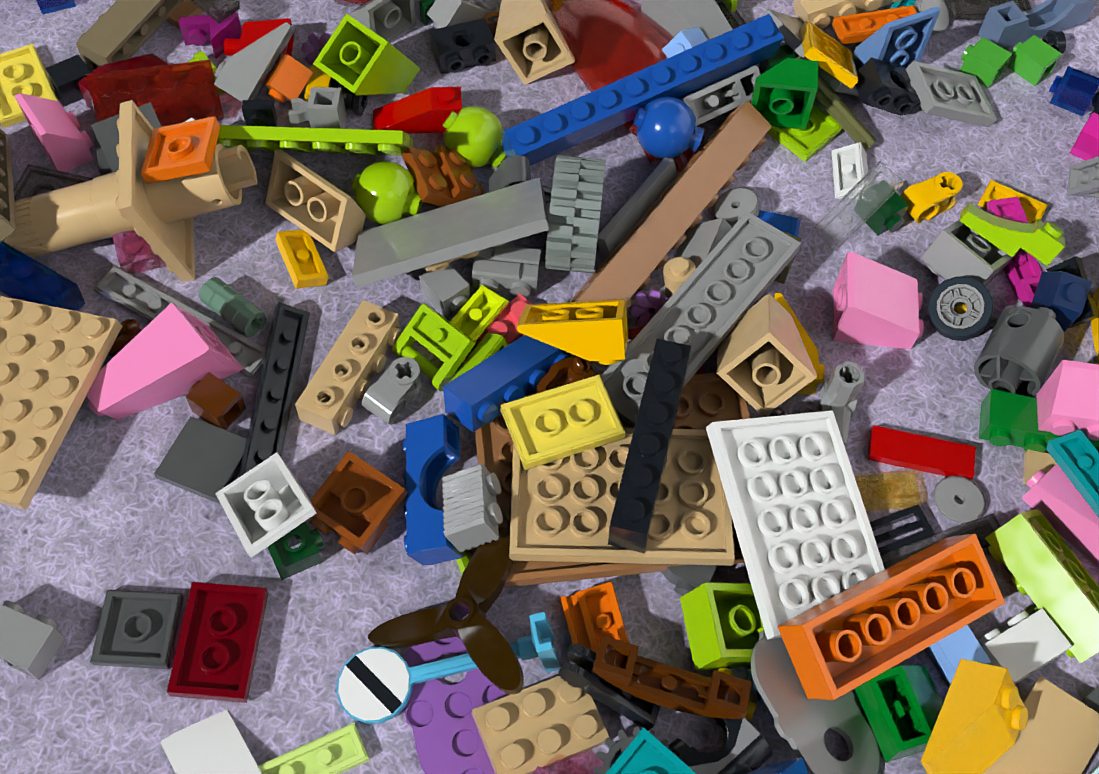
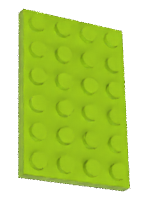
(309, 139)

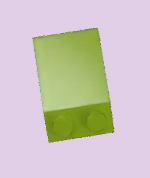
(721, 624)

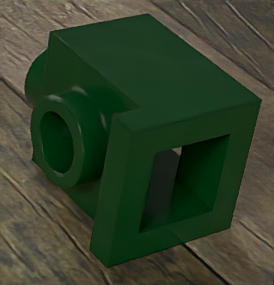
(293, 561)

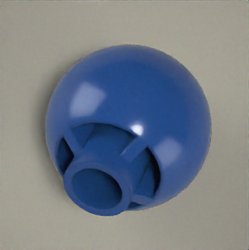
(667, 128)

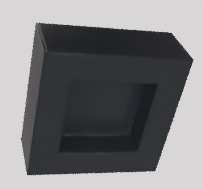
(259, 113)

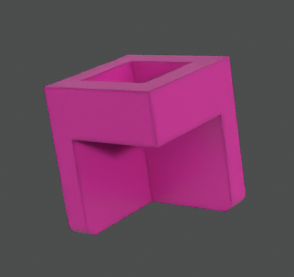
(1087, 142)

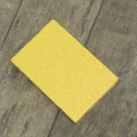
(21, 73)
(562, 422)

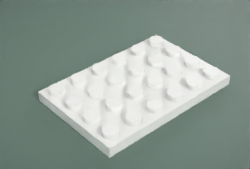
(794, 511)

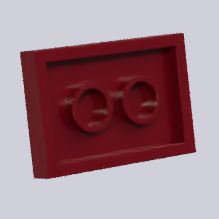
(218, 642)

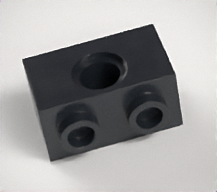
(463, 46)
(886, 87)

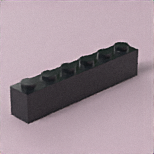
(649, 447)

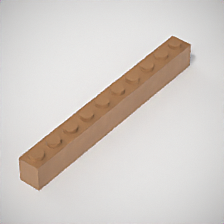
(677, 208)

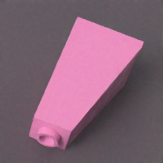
(160, 365)
(1065, 510)

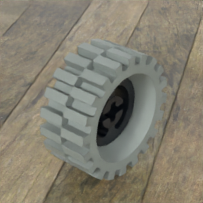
(575, 213)

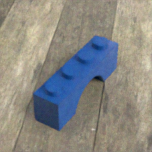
(430, 450)

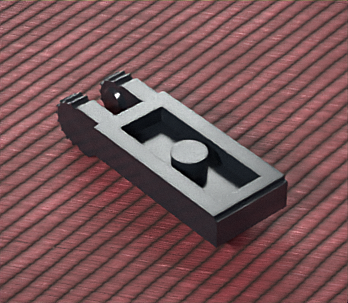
(633, 708)

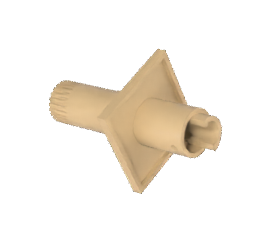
(125, 202)

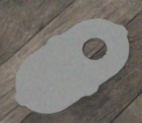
(806, 720)

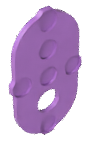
(443, 717)

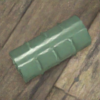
(232, 307)

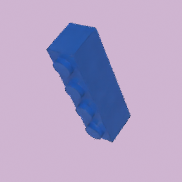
(501, 378)

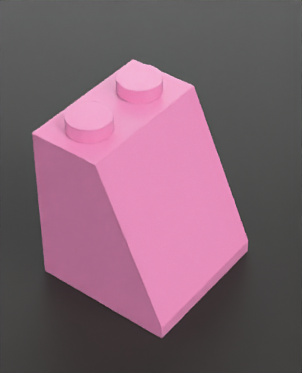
(875, 305)

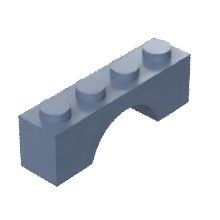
(1009, 25)

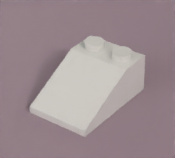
(265, 504)

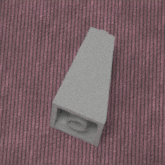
(673, 16)

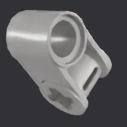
(390, 393)

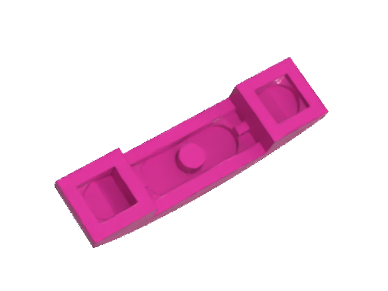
(1023, 269)

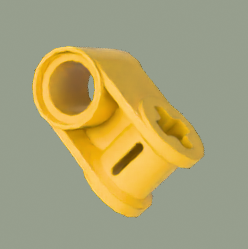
(932, 196)

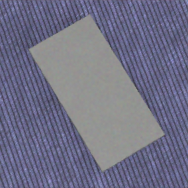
(450, 232)

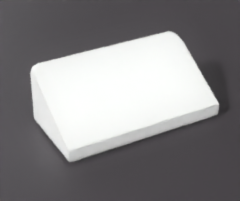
(848, 168)

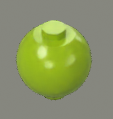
(475, 135)
(386, 192)

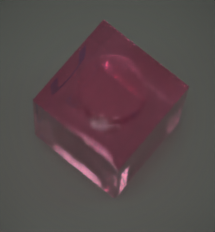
(134, 253)

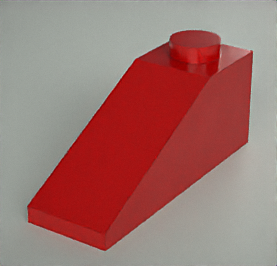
(420, 111)

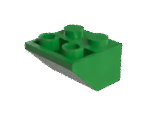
(901, 709)

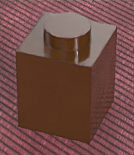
(215, 401)

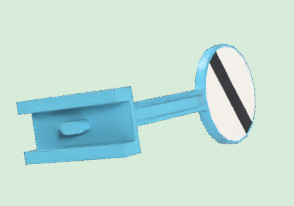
(380, 682)

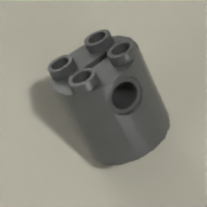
(1020, 350)

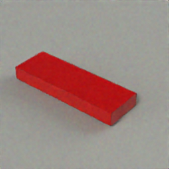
(921, 453)

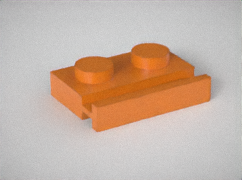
(594, 614)

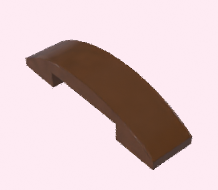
(670, 686)

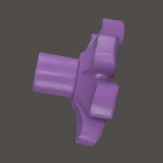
(315, 46)
(647, 306)

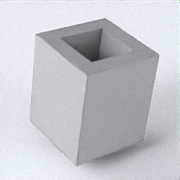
(445, 290)

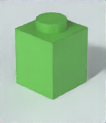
(1034, 60)
(985, 61)

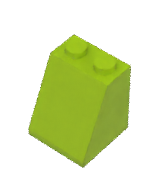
(365, 61)

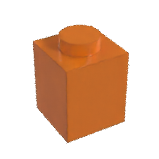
(287, 79)

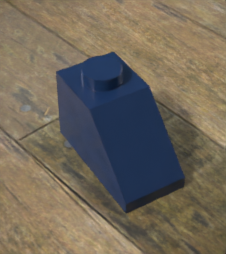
(1063, 295)

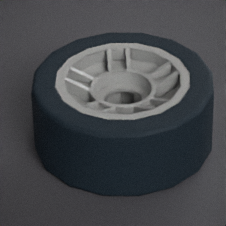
(948, 296)

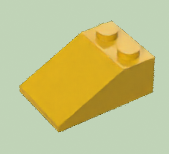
(581, 328)
(975, 721)

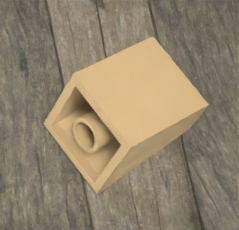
(765, 357)

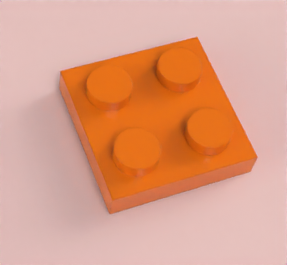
(181, 150)

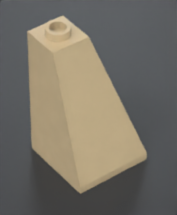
(531, 39)

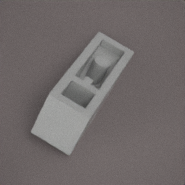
(248, 69)
(722, 95)

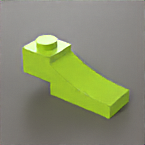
(1037, 239)

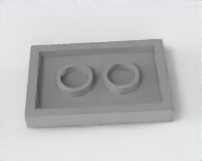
(950, 94)

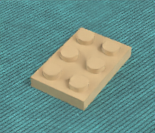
(539, 727)

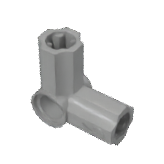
(842, 394)

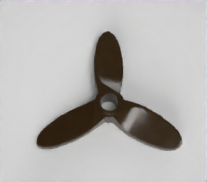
(475, 595)

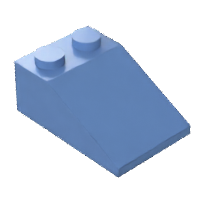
(898, 40)

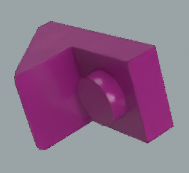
(204, 29)

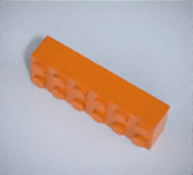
(890, 616)

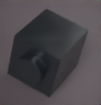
(66, 76)

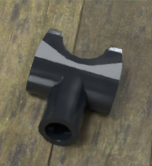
(741, 753)

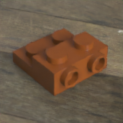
(441, 175)
(356, 503)

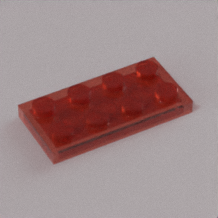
(173, 89)

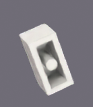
(1026, 645)

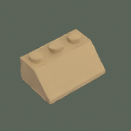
(313, 203)

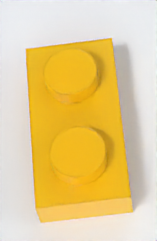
(301, 259)

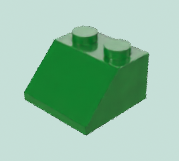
(787, 93)

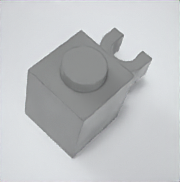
(323, 109)

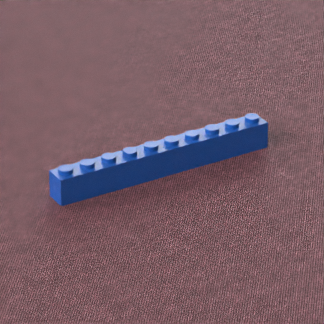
(621, 100)

